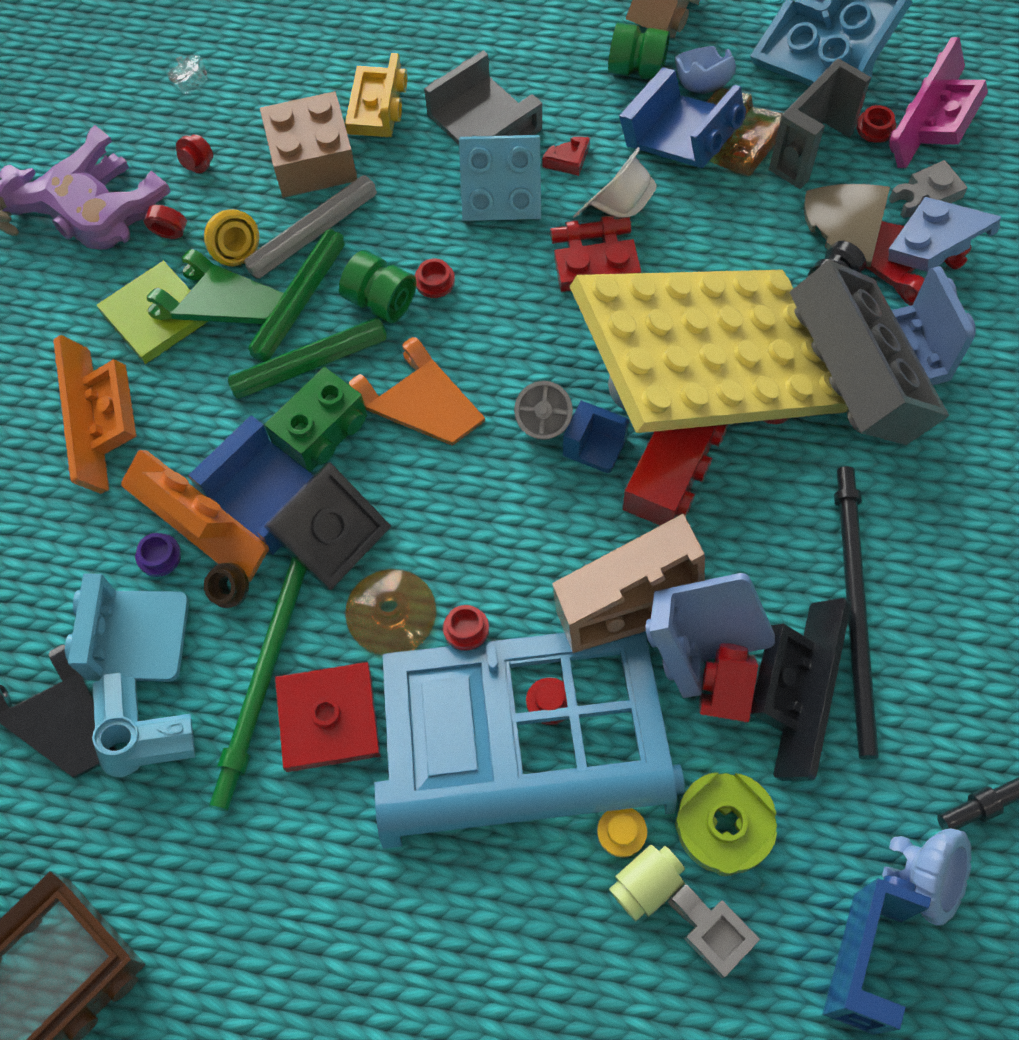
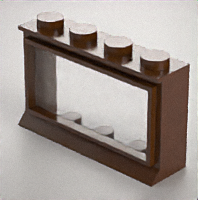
(59, 964)

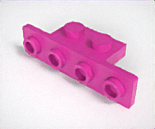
(940, 107)

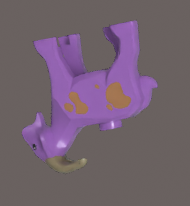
(77, 195)

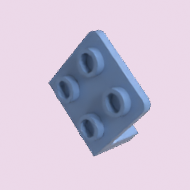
(937, 326)
(698, 617)

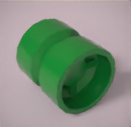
(638, 51)
(374, 284)

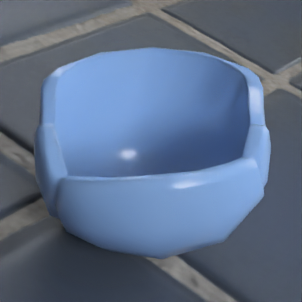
(704, 69)

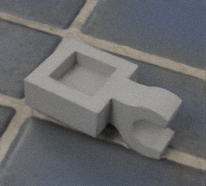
(717, 933)

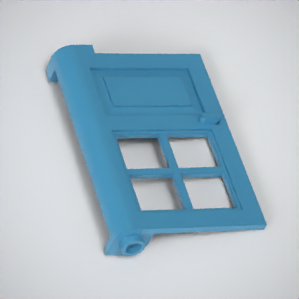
(459, 746)

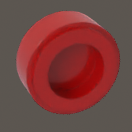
(165, 221)

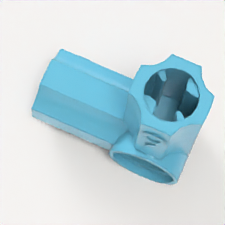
(147, 740)

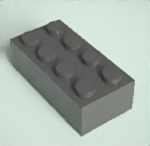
(867, 354)

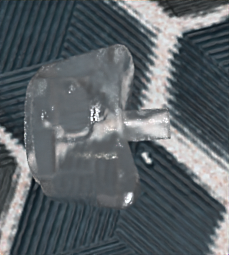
(189, 74)

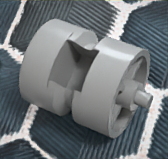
(543, 410)

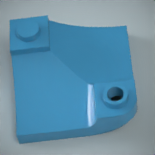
(814, 33)

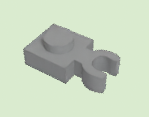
(933, 182)

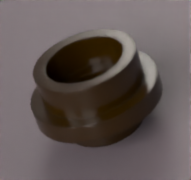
(216, 585)

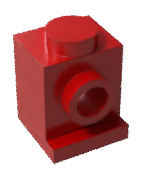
(730, 683)

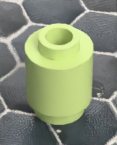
(648, 881)

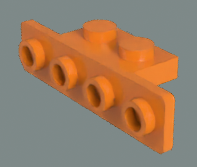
(94, 412)
(193, 514)

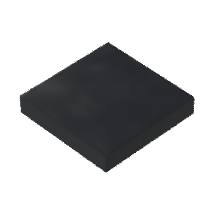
(328, 526)

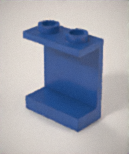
(678, 125)
(250, 478)
(846, 999)

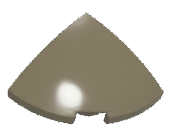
(847, 214)

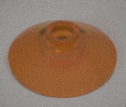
(394, 630)

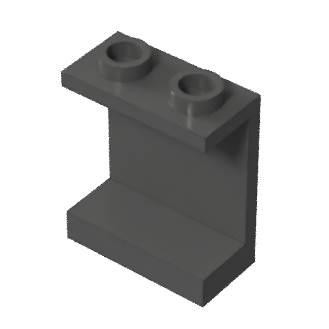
(831, 100)
(474, 105)

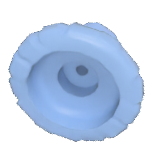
(937, 870)

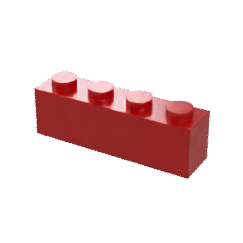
(668, 470)

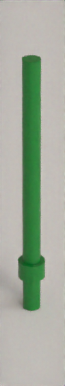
(235, 758)

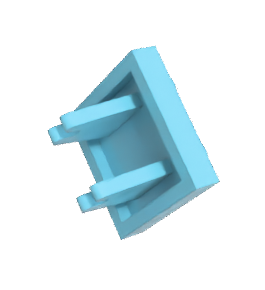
(500, 177)

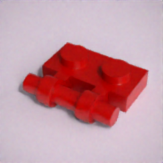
(602, 258)

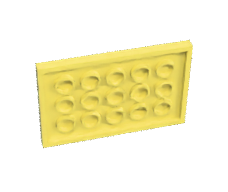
(705, 347)

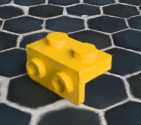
(376, 100)

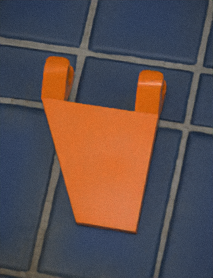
(423, 400)

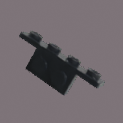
(799, 685)

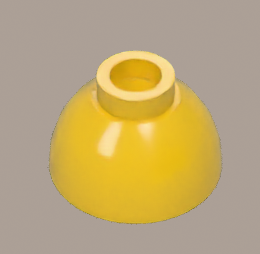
(231, 237)

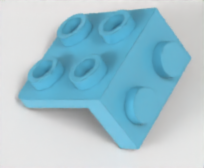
(126, 632)

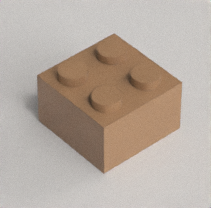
(308, 144)

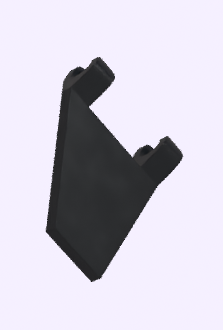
(57, 720)

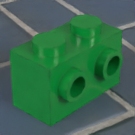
(317, 419)

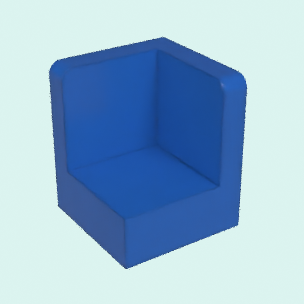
(595, 437)

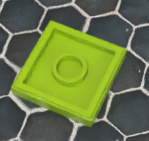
(130, 318)

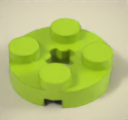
(726, 852)

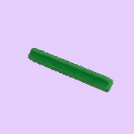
(296, 296)
(307, 358)

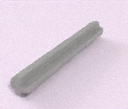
(310, 227)

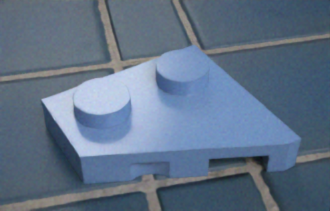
(939, 232)

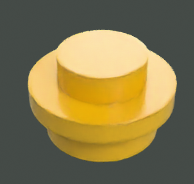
(622, 832)

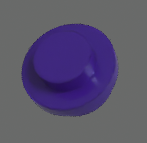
(158, 554)

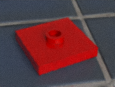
(327, 717)

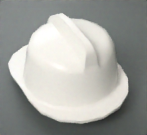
(626, 192)

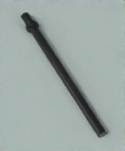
(847, 500)

